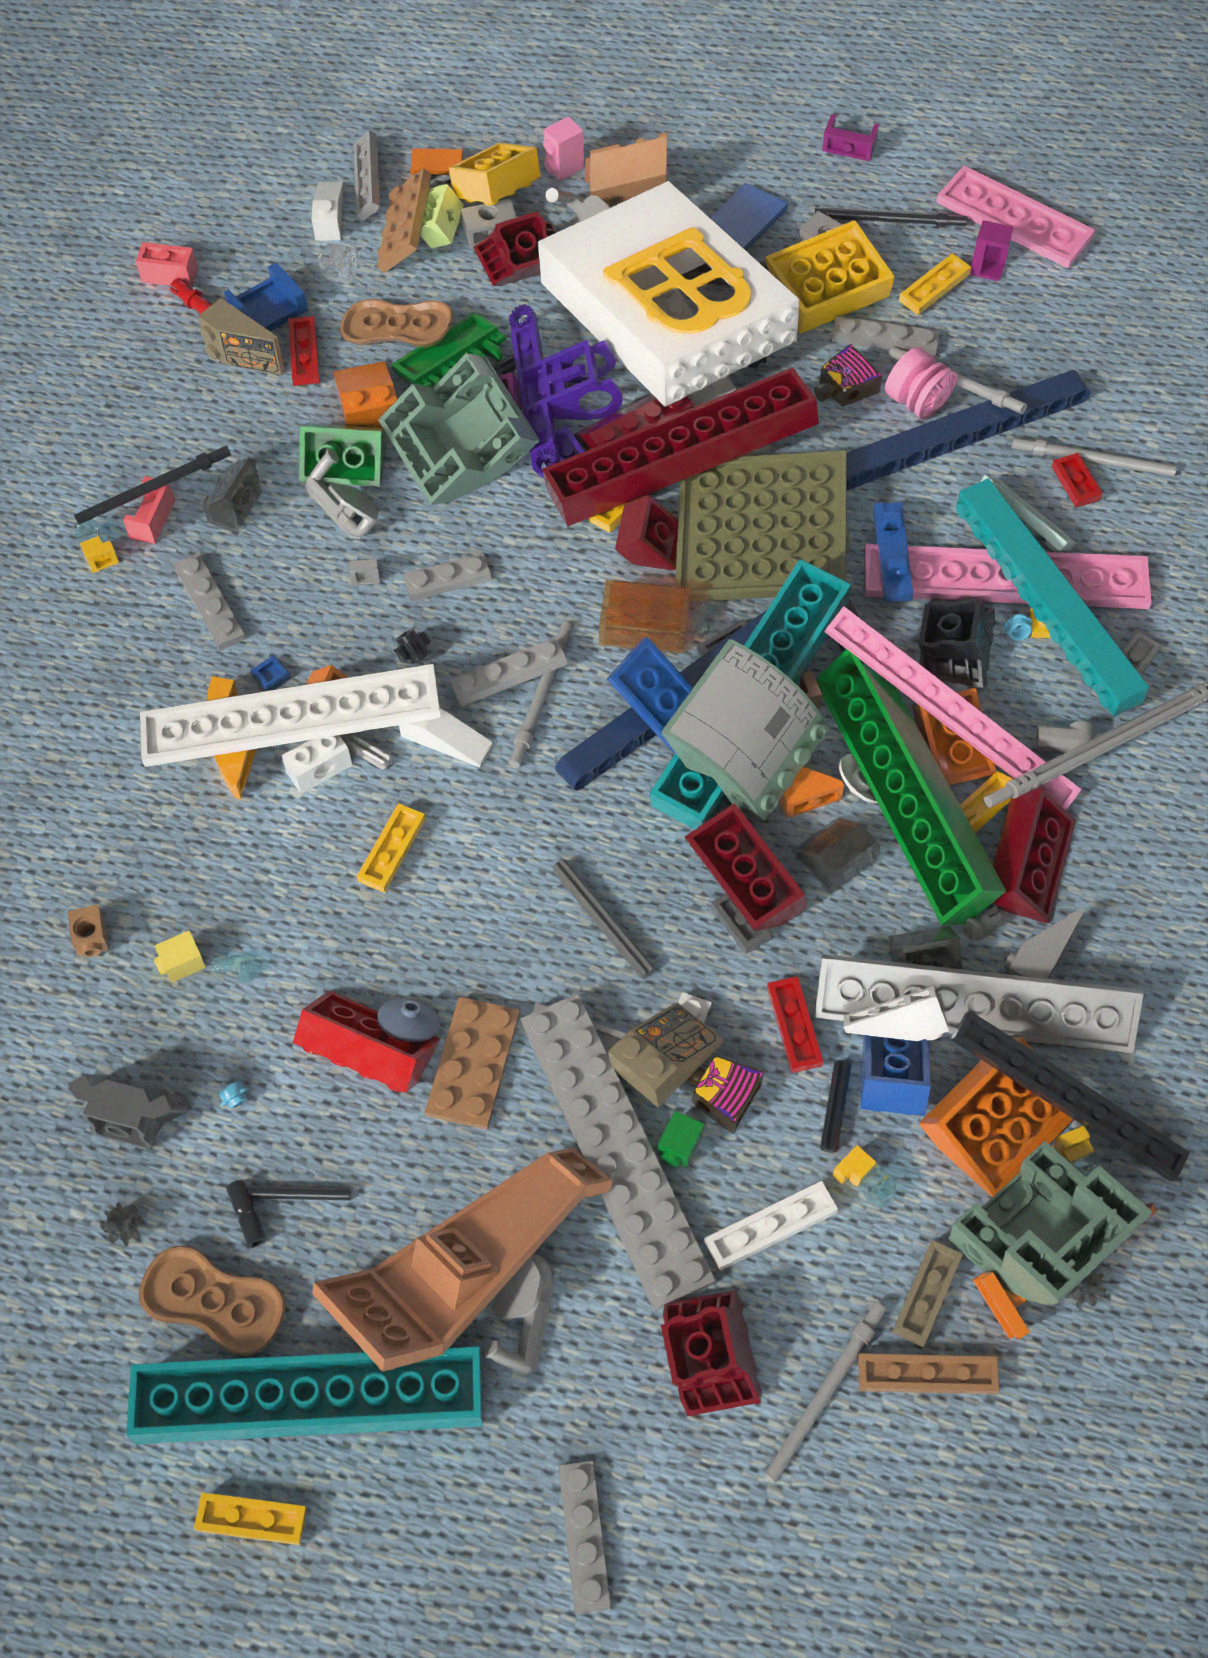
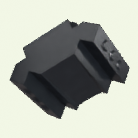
(957, 641)

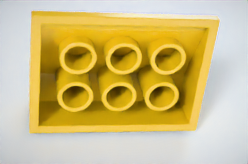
(832, 274)

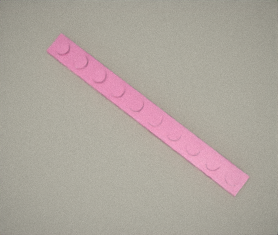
(943, 702)

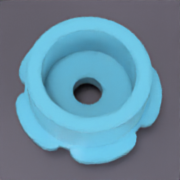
(1018, 626)
(234, 1094)

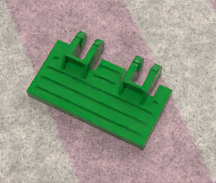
(430, 364)

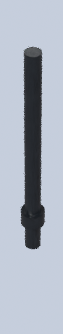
(940, 219)
(202, 462)

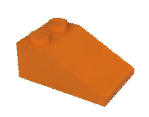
(365, 393)
(952, 753)

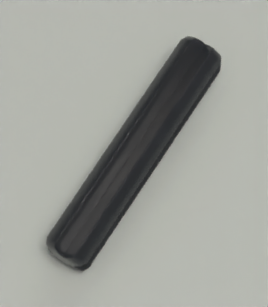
(835, 1106)

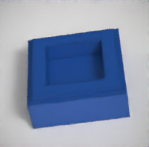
(270, 674)

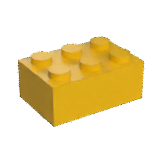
(495, 173)

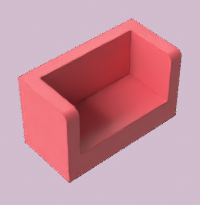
(165, 263)
(151, 514)

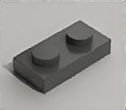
(737, 925)

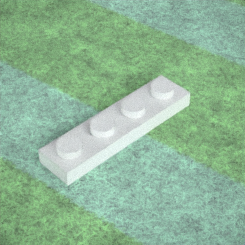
(770, 1225)

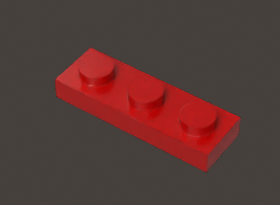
(303, 351)
(794, 1024)

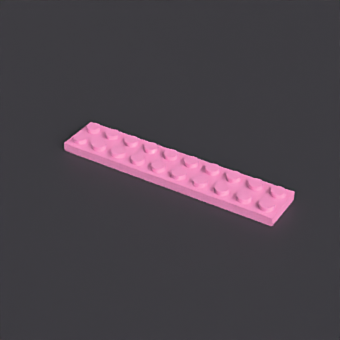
(973, 574)

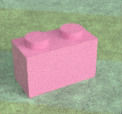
(563, 148)

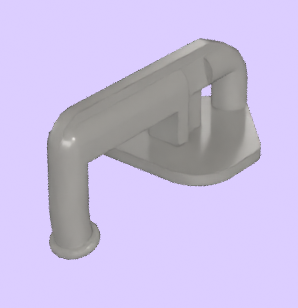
(591, 206)
(341, 501)
(526, 1296)

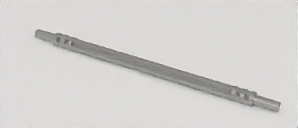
(1099, 745)

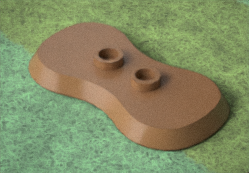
(380, 321)
(231, 1309)

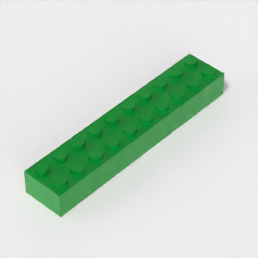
(910, 790)

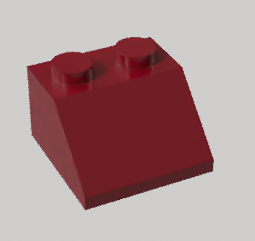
(648, 534)

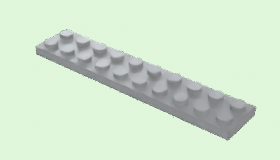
(1017, 1005)
(615, 1142)

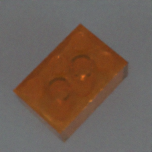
(644, 610)

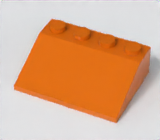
(992, 1125)

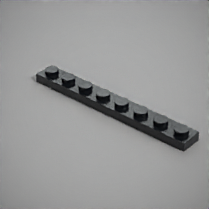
(1070, 1096)

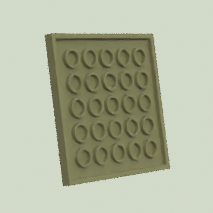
(755, 520)

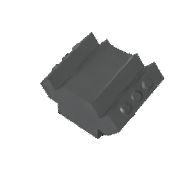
(125, 1110)

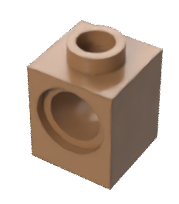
(87, 920)

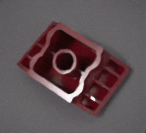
(513, 248)
(710, 1353)

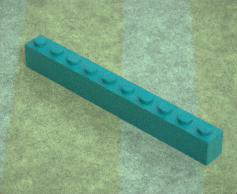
(1052, 598)

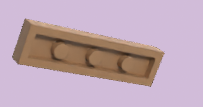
(928, 1374)

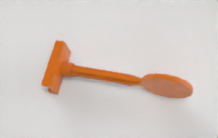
(1004, 1302)

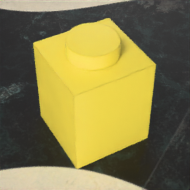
(178, 957)

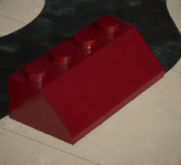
(629, 419)
(1032, 854)
(747, 870)

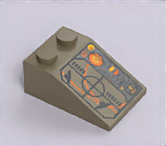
(239, 339)
(663, 1052)

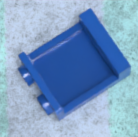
(272, 300)

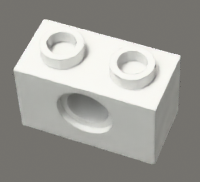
(316, 761)

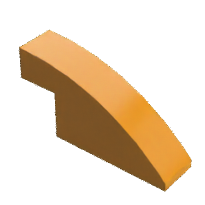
(236, 765)

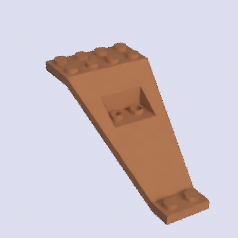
(443, 1280)

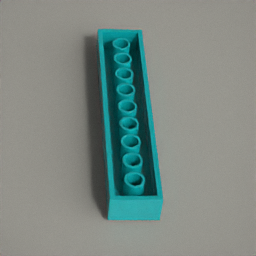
(787, 639)
(301, 1397)

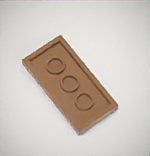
(403, 220)
(472, 1063)

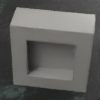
(364, 572)

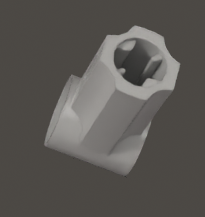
(1063, 738)

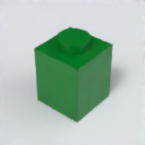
(680, 1140)

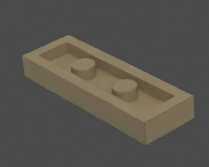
(927, 1293)

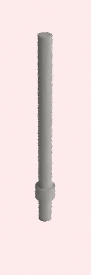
(999, 398)
(1040, 447)
(524, 736)
(861, 1336)

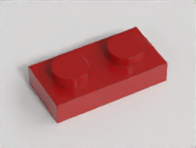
(1076, 480)

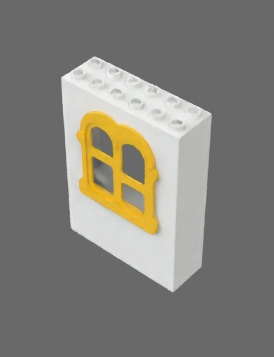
(638, 250)

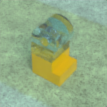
(97, 554)
(1078, 1150)
(867, 1176)

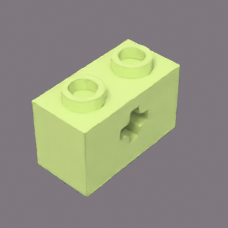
(441, 216)

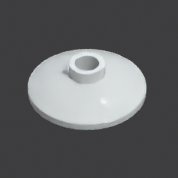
(854, 779)

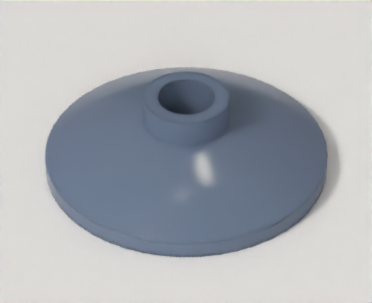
(408, 1020)

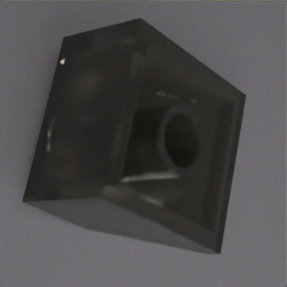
(233, 496)
(838, 853)
(927, 947)

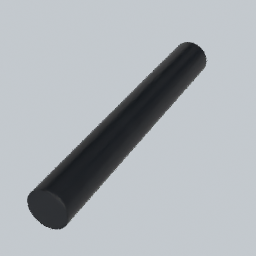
(300, 1192)

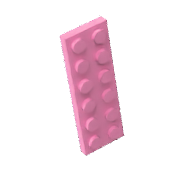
(1033, 222)

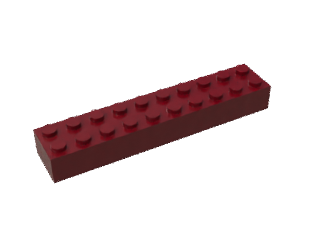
(681, 446)

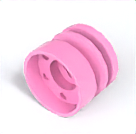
(920, 383)

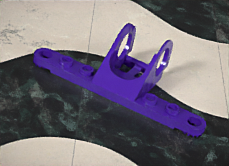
(545, 379)

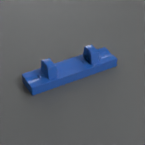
(892, 552)

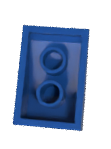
(895, 1075)

